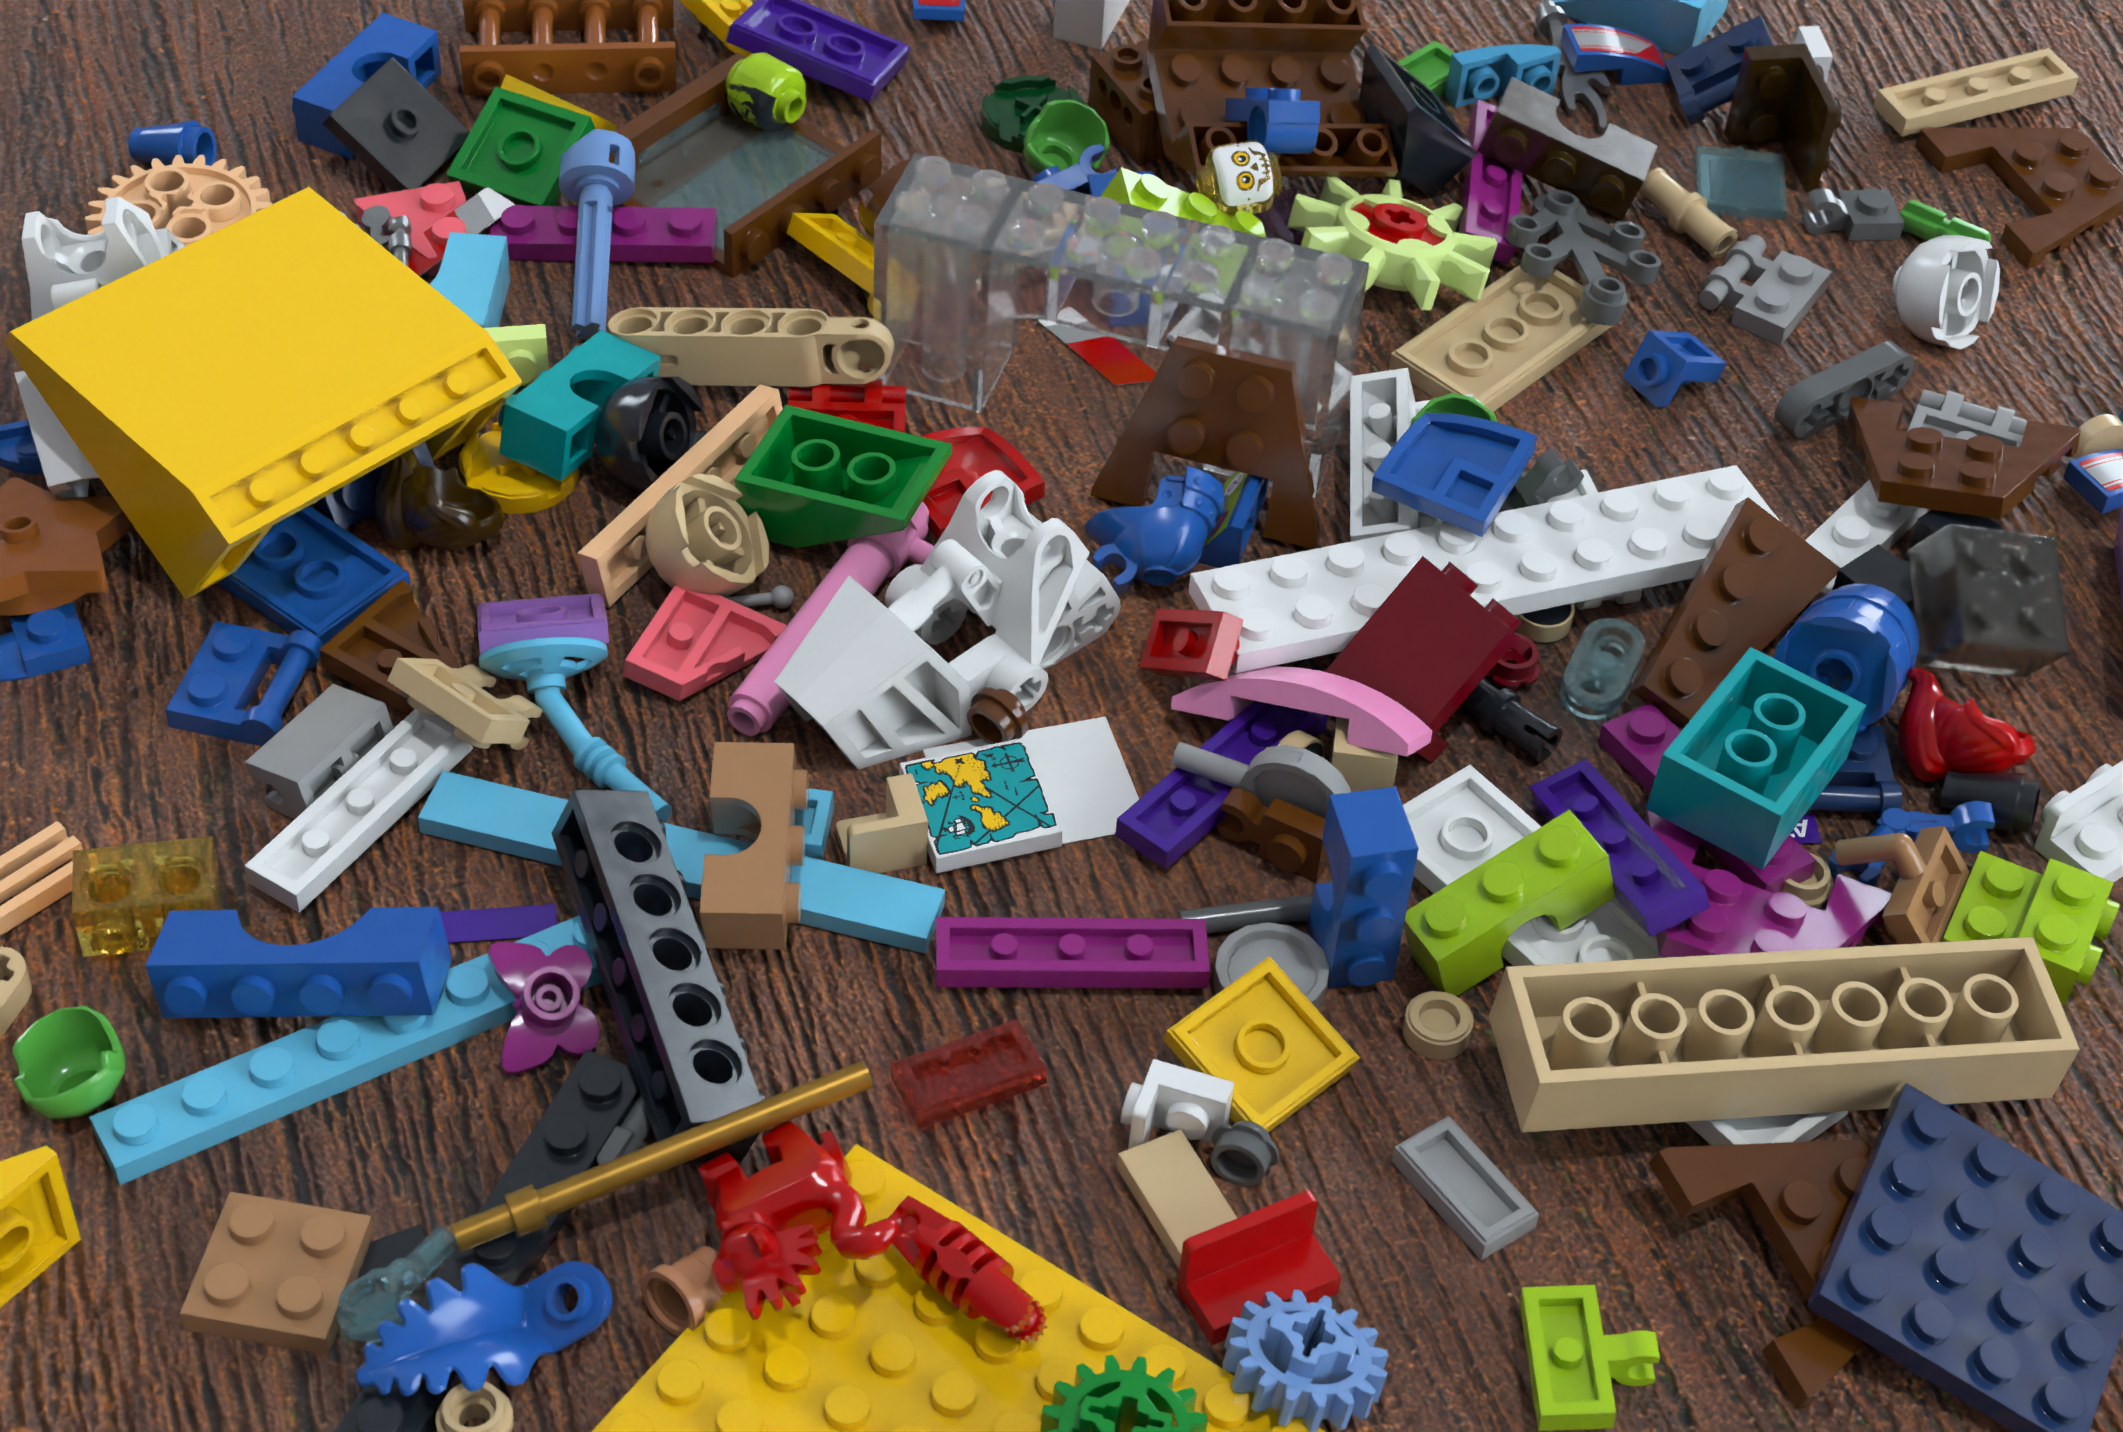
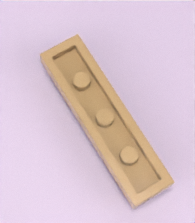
(1975, 91)

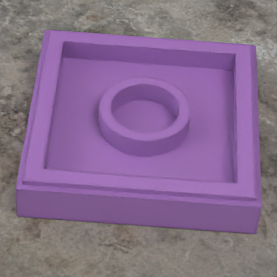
(542, 618)

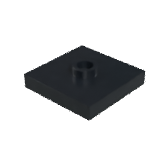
(397, 128)

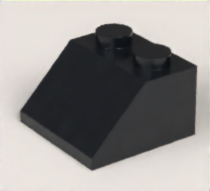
(1422, 131)

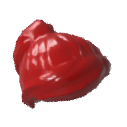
(1955, 737)

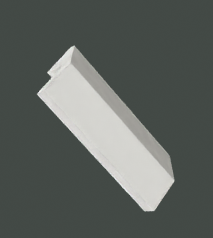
(1379, 415)

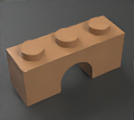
(751, 893)

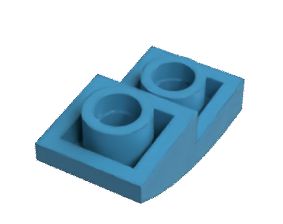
(1488, 70)

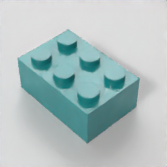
(1755, 757)

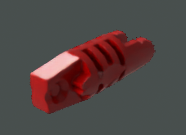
(965, 1270)

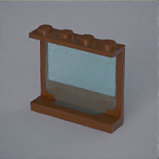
(707, 157)

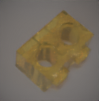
(130, 889)

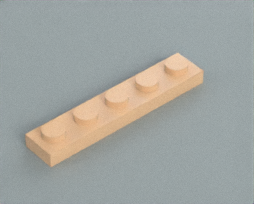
(619, 552)

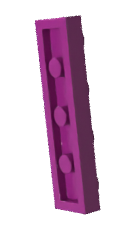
(1489, 190)
(636, 233)
(1638, 745)
(1071, 952)

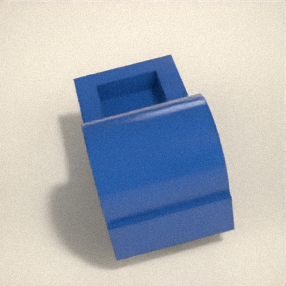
(1277, 119)

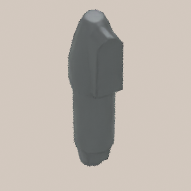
(629, 1135)

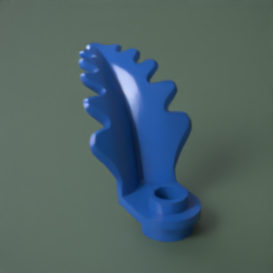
(484, 1328)

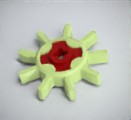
(1399, 238)

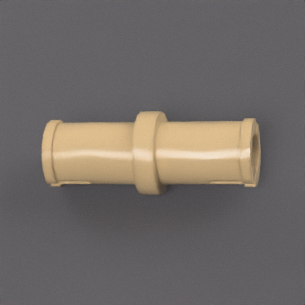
(1688, 213)

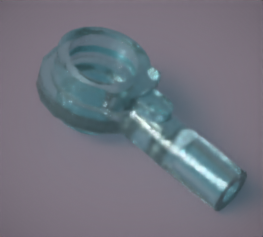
(377, 1293)

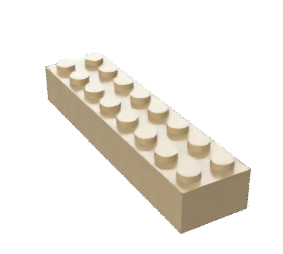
(1778, 1033)

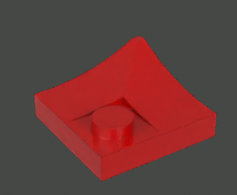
(973, 455)

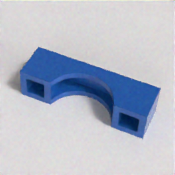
(377, 967)

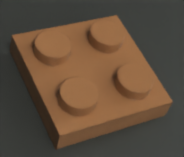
(276, 1273)

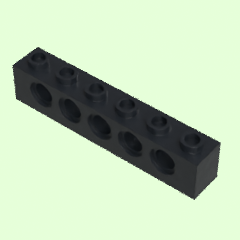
(654, 964)

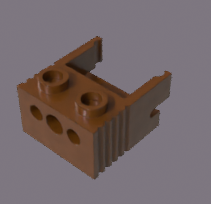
(1125, 100)

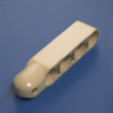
(758, 345)

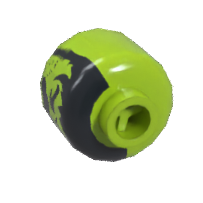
(766, 92)

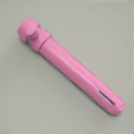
(869, 562)

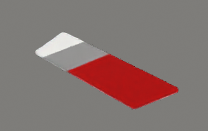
(475, 213)
(1103, 354)

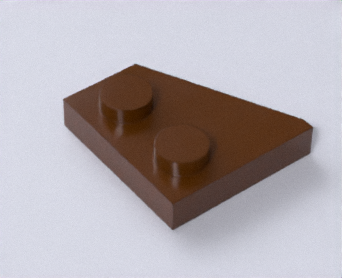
(376, 638)

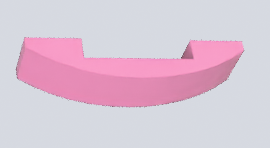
(1373, 717)

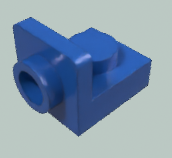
(1668, 361)

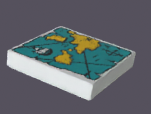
(983, 805)

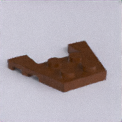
(2050, 169)
(1224, 413)
(1954, 473)
(1800, 1201)

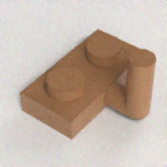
(1927, 885)

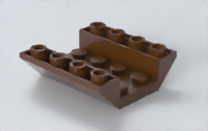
(1219, 47)

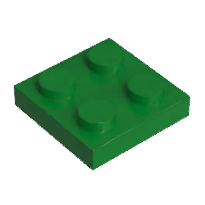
(518, 148)

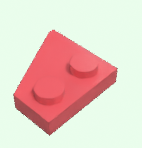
(424, 209)
(697, 643)

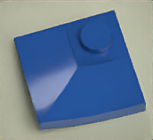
(1455, 468)

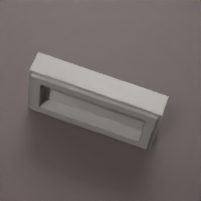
(1465, 1187)

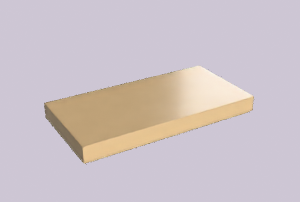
(1501, 340)

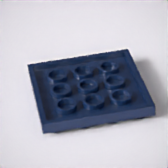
(1979, 1270)

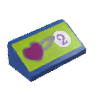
(1243, 504)

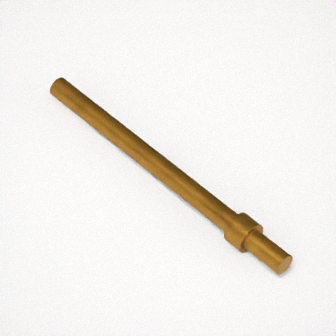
(528, 1209)

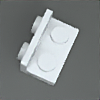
(2087, 825)

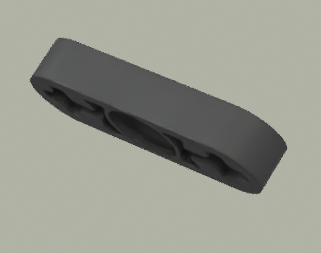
(1827, 395)

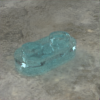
(1602, 668)

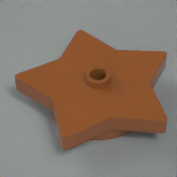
(53, 546)

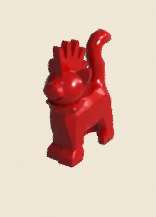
(777, 1214)

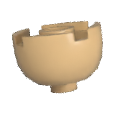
(706, 538)

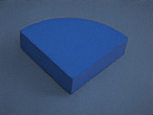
(18, 448)

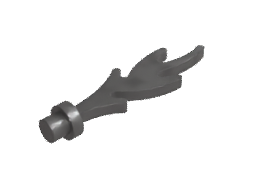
(1574, 84)

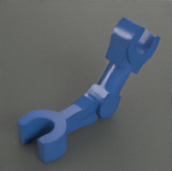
(1965, 825)

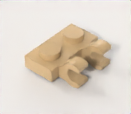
(460, 700)

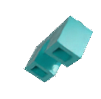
(557, 415)

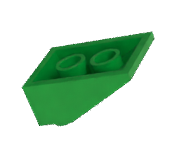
(836, 478)

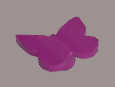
(546, 1004)

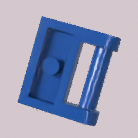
(227, 675)

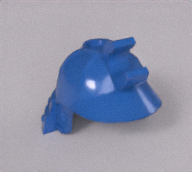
(1159, 539)

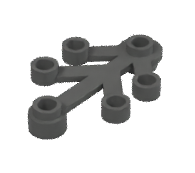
(1564, 217)

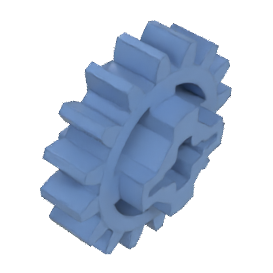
(1305, 1360)

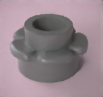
(1243, 1153)

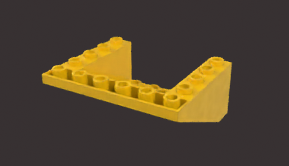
(258, 379)

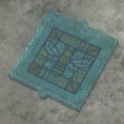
(1741, 182)

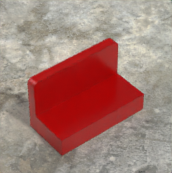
(1254, 1256)

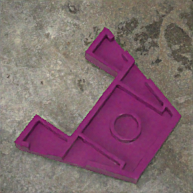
(1762, 921)

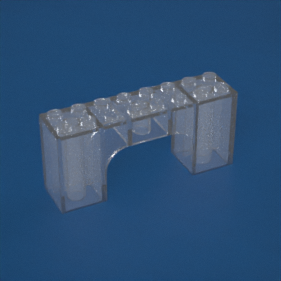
(979, 249)

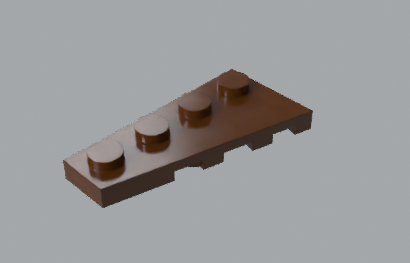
(1739, 600)

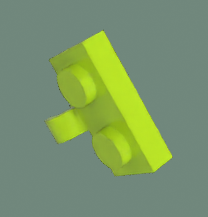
(1575, 1361)

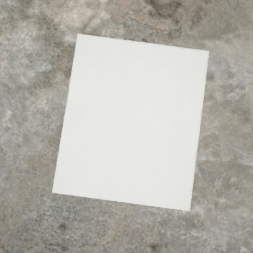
(1079, 773)

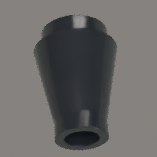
(2010, 795)

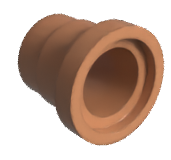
(682, 1292)

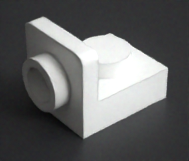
(1176, 1100)

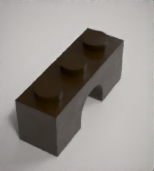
(1534, 142)

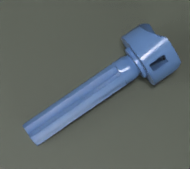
(597, 187)

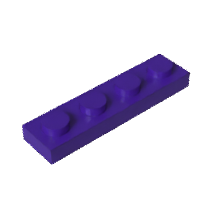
(1189, 805)
(1643, 869)

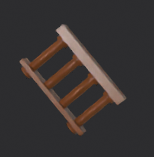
(569, 66)

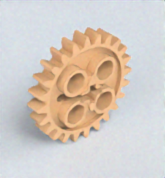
(185, 197)

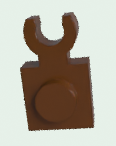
(1284, 832)

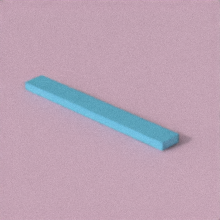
(831, 893)

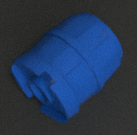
(1856, 643)

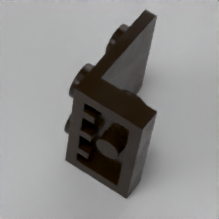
(1785, 101)

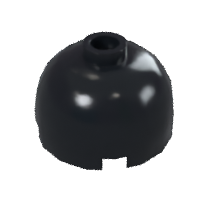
(647, 429)

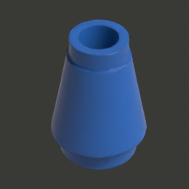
(173, 139)

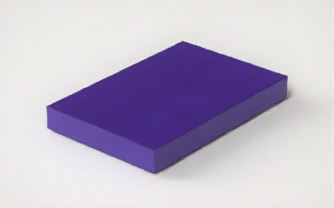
(820, 45)

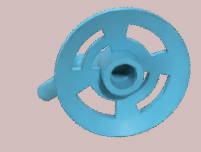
(545, 669)

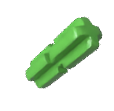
(1931, 223)

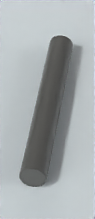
(1238, 915)

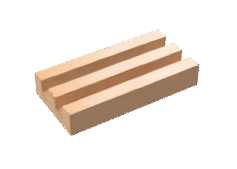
(27, 864)

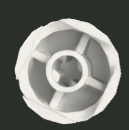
(1947, 289)

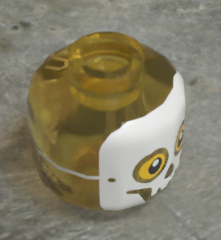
(1240, 177)

